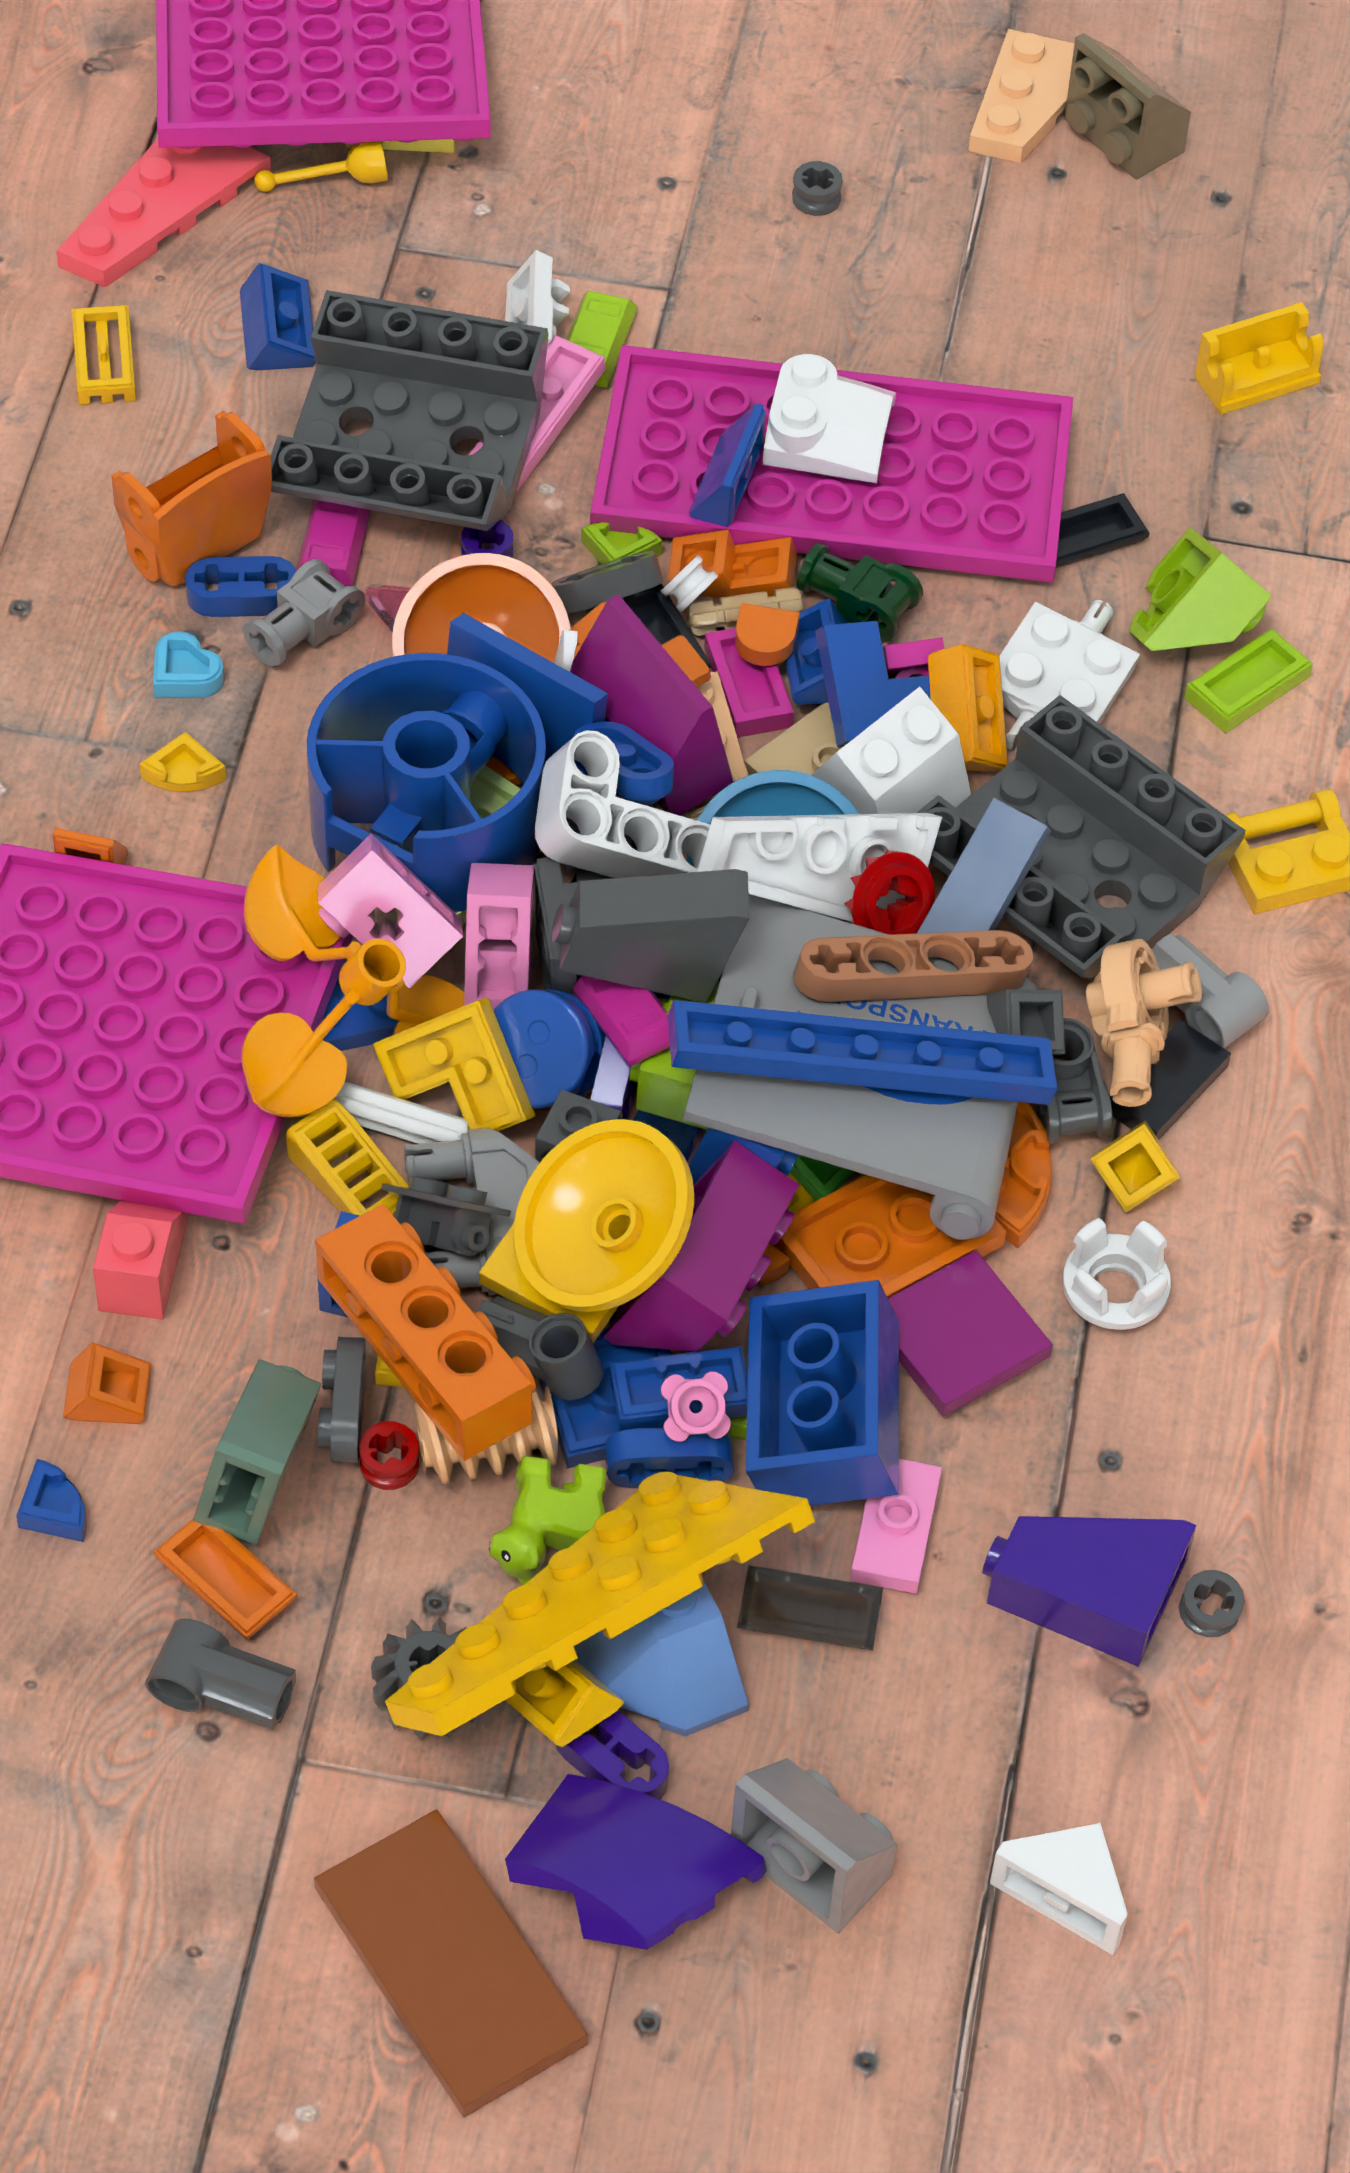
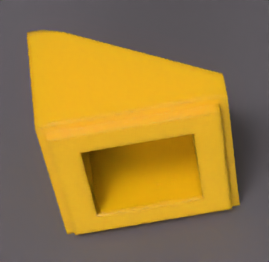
(1135, 1166)

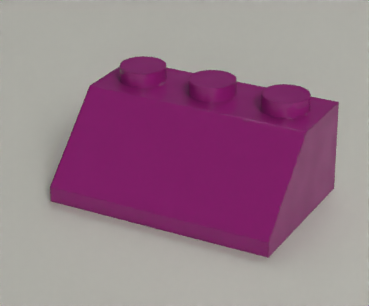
(656, 702)
(734, 1218)

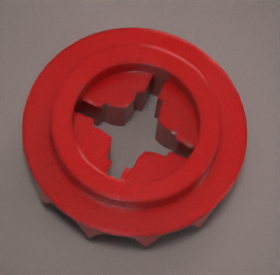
(898, 873)

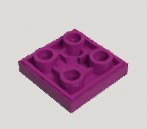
(964, 1333)

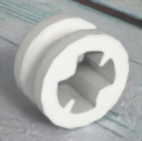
(689, 583)

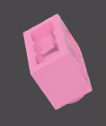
(498, 931)

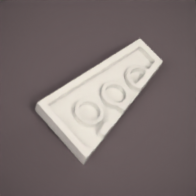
(813, 857)

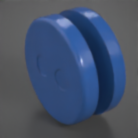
(551, 1043)

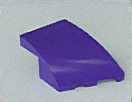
(628, 1860)

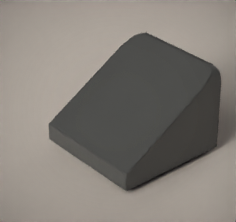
(1029, 1014)

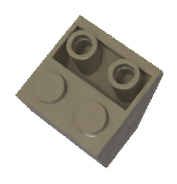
(1123, 109)

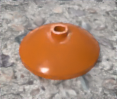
(489, 589)

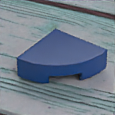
(52, 1504)

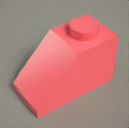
(138, 1259)

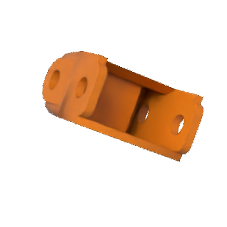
(199, 508)

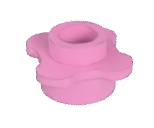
(682, 1392)

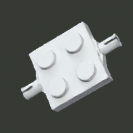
(1062, 658)

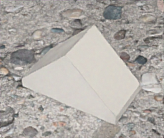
(1067, 1880)

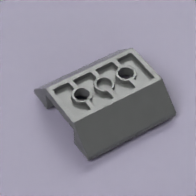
(425, 387)
(1114, 832)

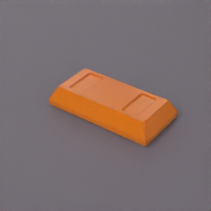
(225, 1576)

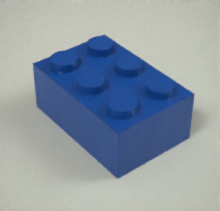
(824, 1393)

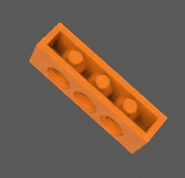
(393, 1298)

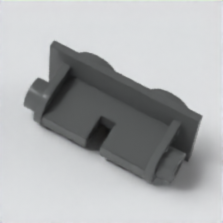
(445, 1214)

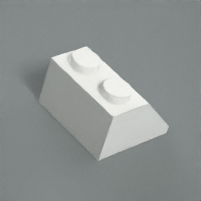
(901, 761)

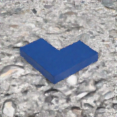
(859, 678)

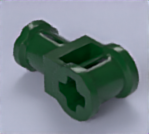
(862, 589)

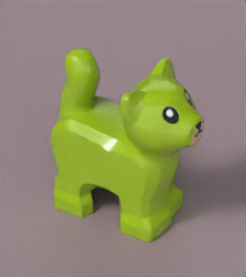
(546, 1516)

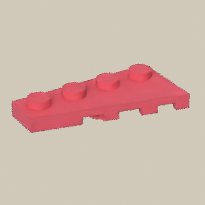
(152, 201)

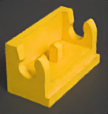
(1259, 359)

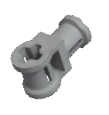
(305, 610)

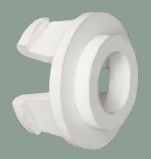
(1135, 1255)

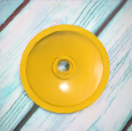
(585, 1199)

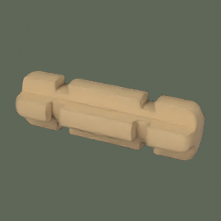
(705, 617)

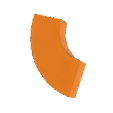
(1025, 1177)

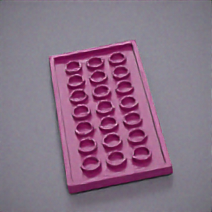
(960, 486)

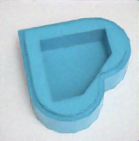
(185, 668)

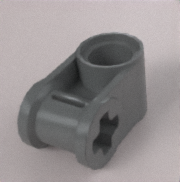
(1082, 1096)

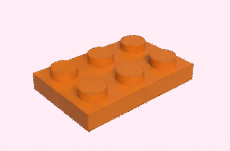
(874, 1234)

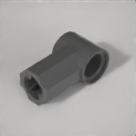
(551, 1346)
(203, 1669)

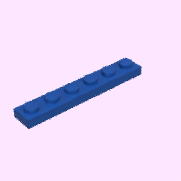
(861, 1052)

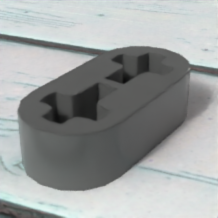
(602, 582)

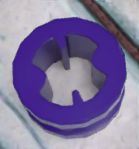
(499, 535)

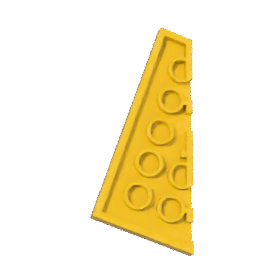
(607, 1581)

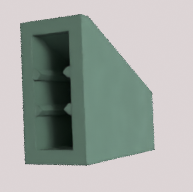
(256, 1450)

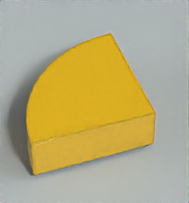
(183, 766)

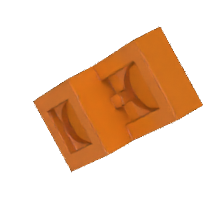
(739, 567)

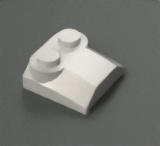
(826, 421)

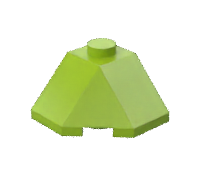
(1198, 598)

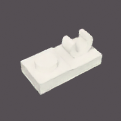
(536, 296)

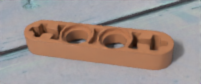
(841, 971)

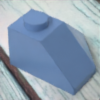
(672, 1666)

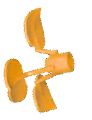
(282, 1058)

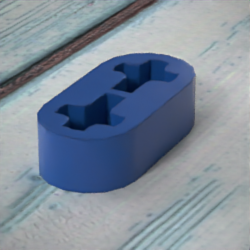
(239, 583)
(647, 1451)

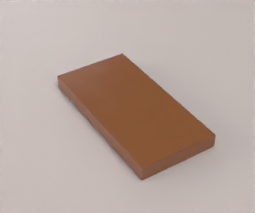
(450, 1962)

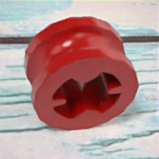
(393, 1472)

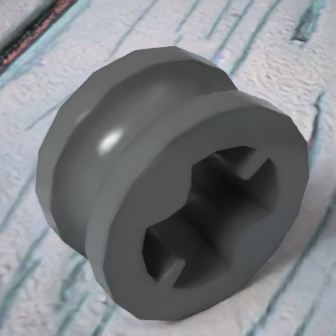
(817, 188)
(1201, 1586)

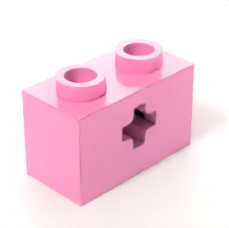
(379, 879)

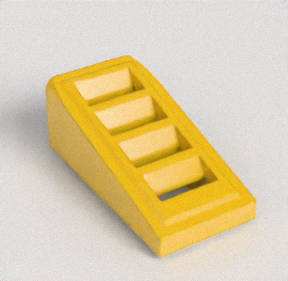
(327, 1136)

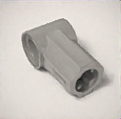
(1228, 1002)

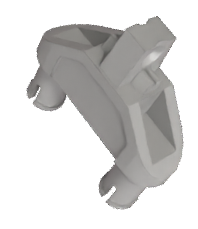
(491, 1166)

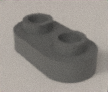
(345, 1375)

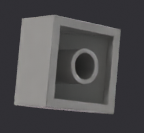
(812, 1840)

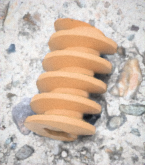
(438, 1452)

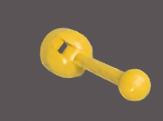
(363, 162)

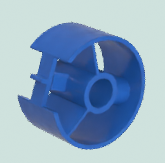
(401, 753)

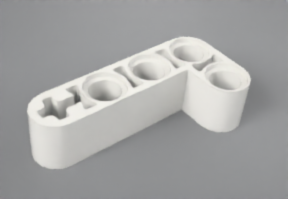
(606, 818)

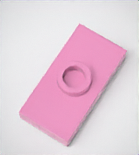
(897, 1530)

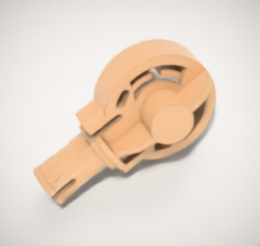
(1132, 1013)

